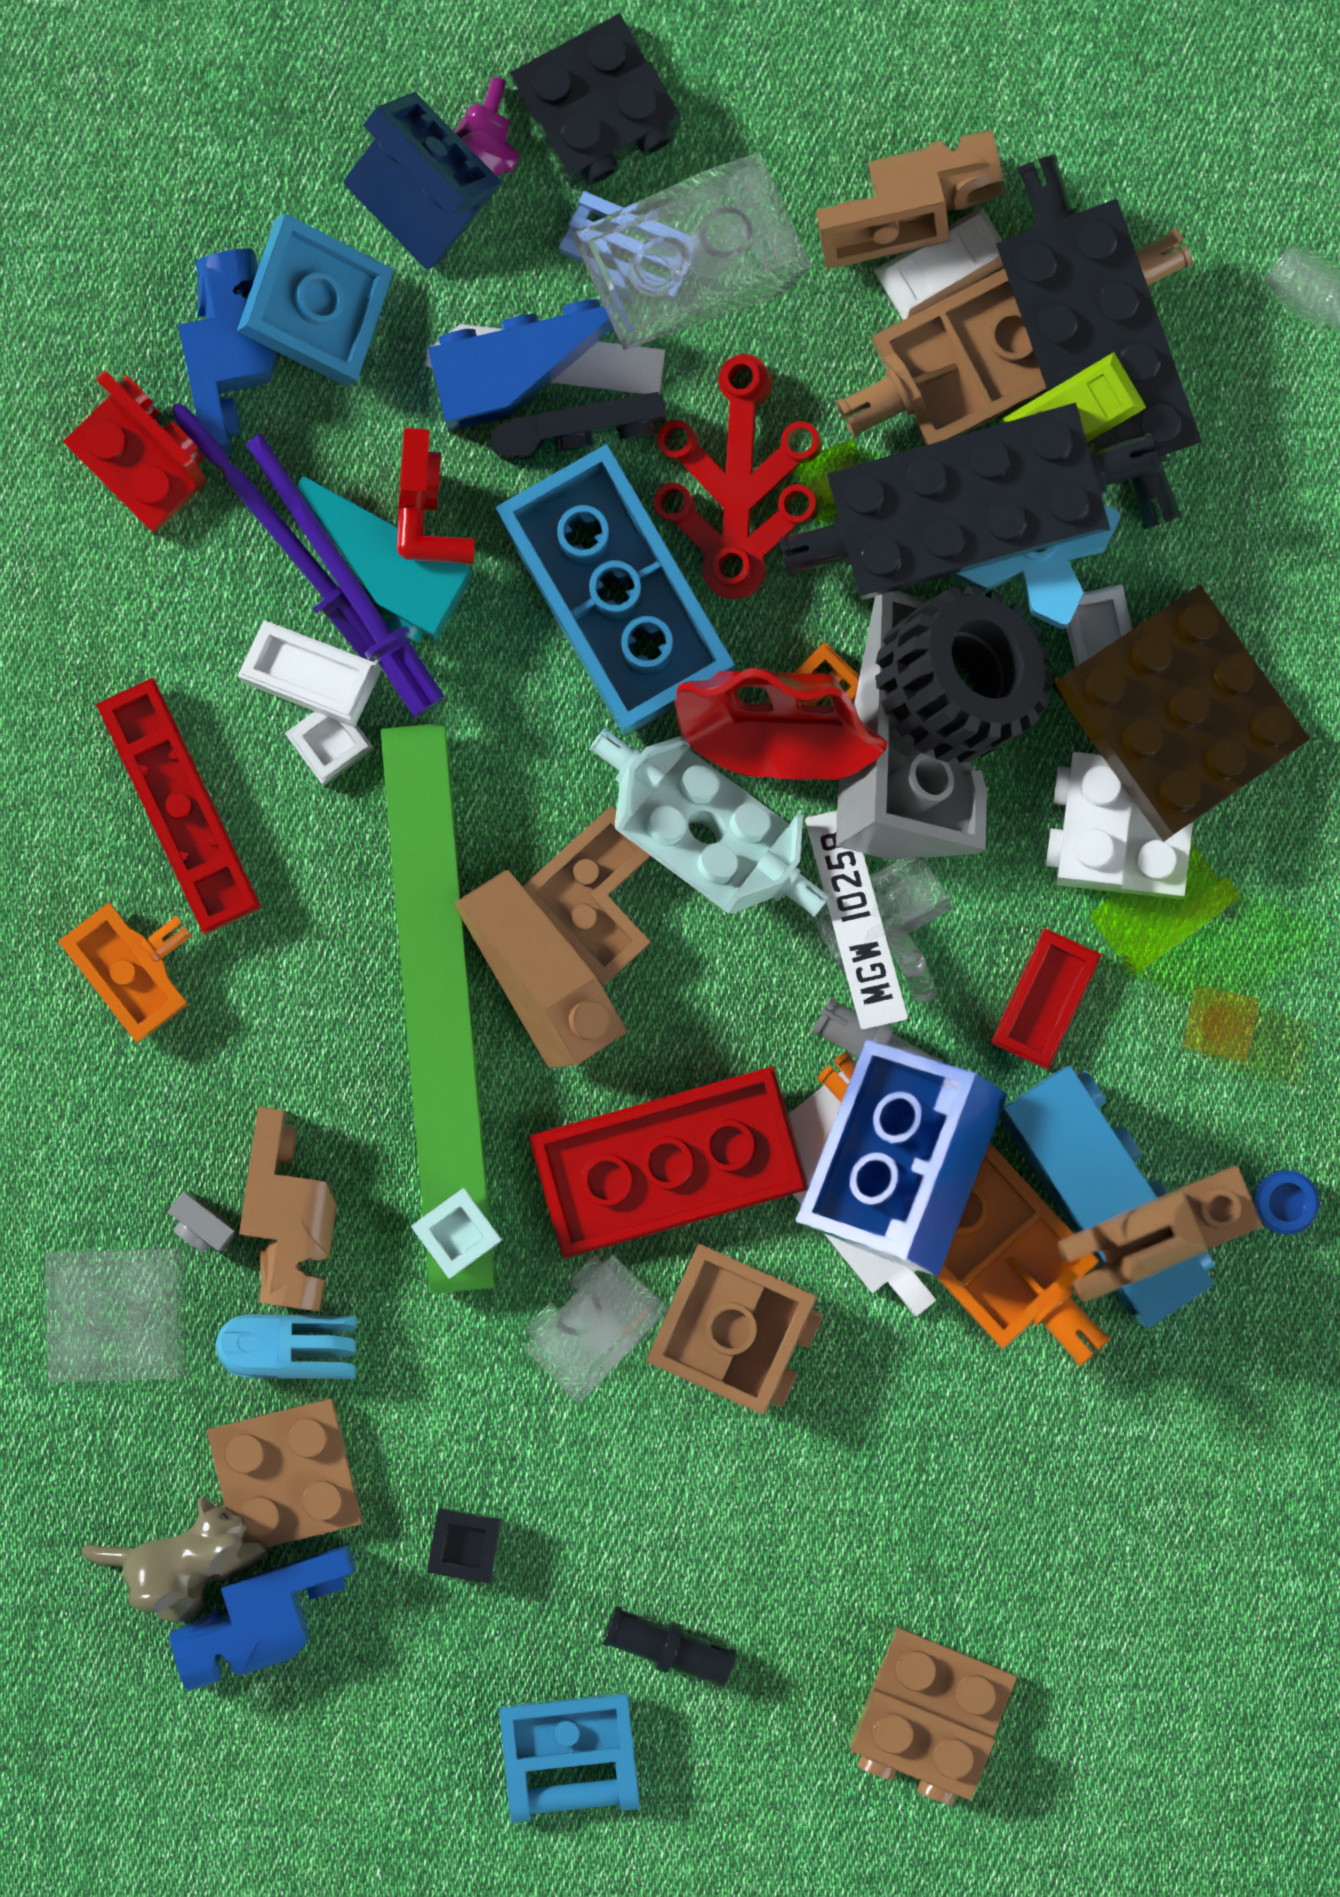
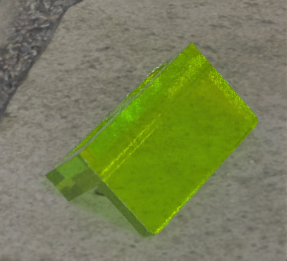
(1149, 926)

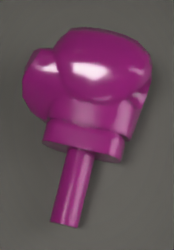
(487, 131)

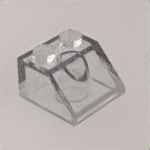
(594, 1326)

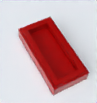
(1045, 999)

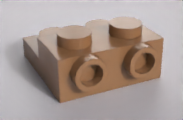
(735, 1331)
(931, 1716)

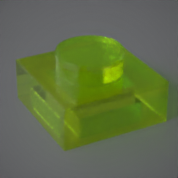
(815, 475)

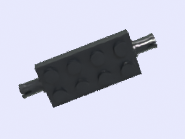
(1090, 298)
(969, 501)

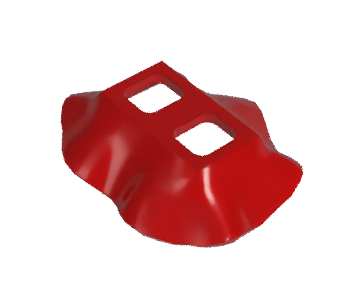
(778, 737)

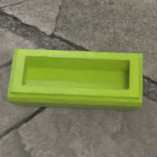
(1101, 395)

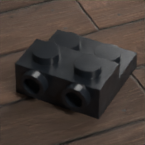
(597, 102)

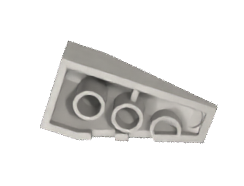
(906, 798)

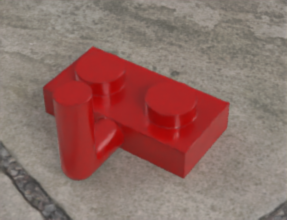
(418, 493)

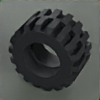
(994, 650)

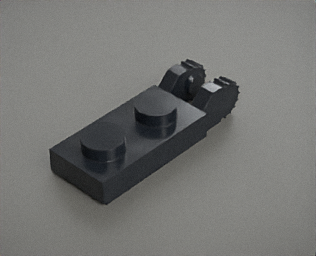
(574, 426)

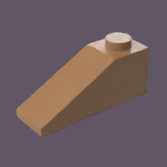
(540, 973)

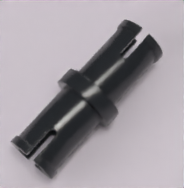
(669, 1647)

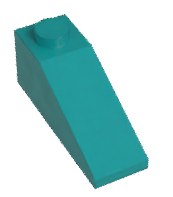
(404, 590)

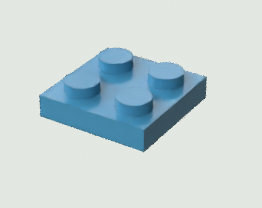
(315, 300)

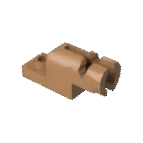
(911, 200)
(289, 1212)
(1163, 1232)

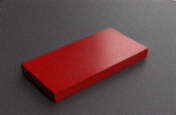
(669, 1162)

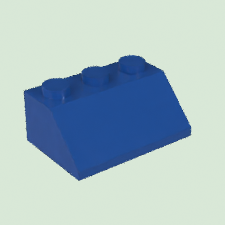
(902, 1156)

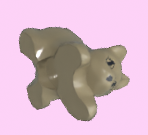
(172, 1572)

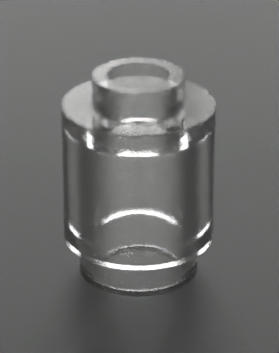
(1307, 287)

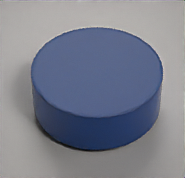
(1286, 1202)

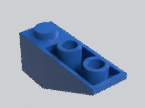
(502, 370)

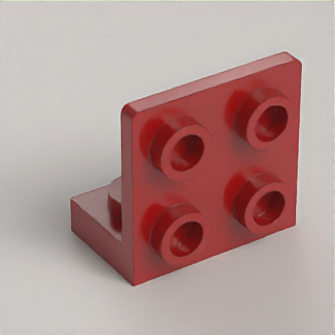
(136, 458)

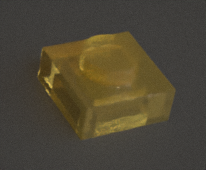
(1220, 1023)

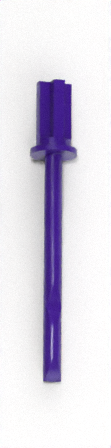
(334, 602)
(391, 648)

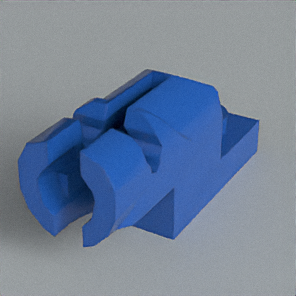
(214, 352)
(262, 1619)

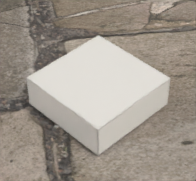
(328, 745)

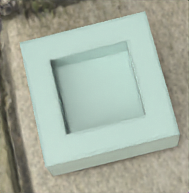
(456, 1233)

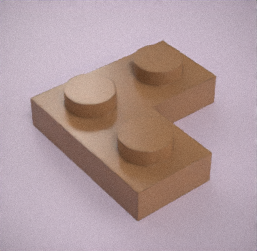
(576, 899)

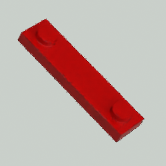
(179, 806)

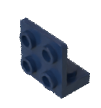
(420, 178)

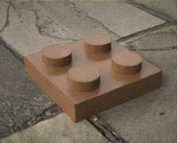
(286, 1474)

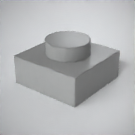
(200, 1224)

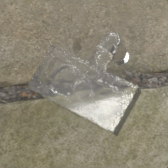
(905, 900)

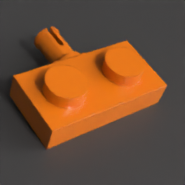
(128, 968)

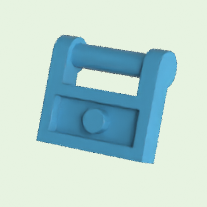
(567, 1736)

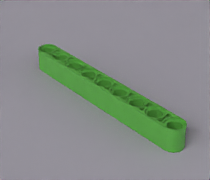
(435, 982)

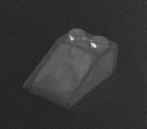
(693, 251)

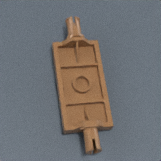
(969, 356)

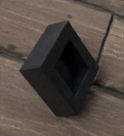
(464, 1545)

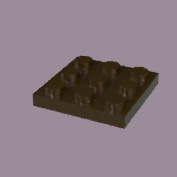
(1181, 712)

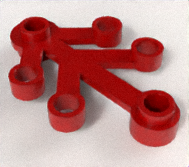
(740, 487)

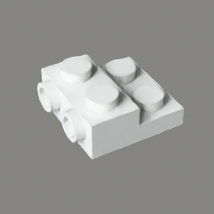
(1109, 839)

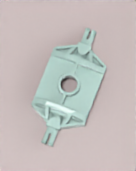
(674, 787)

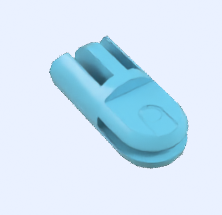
(266, 1344)

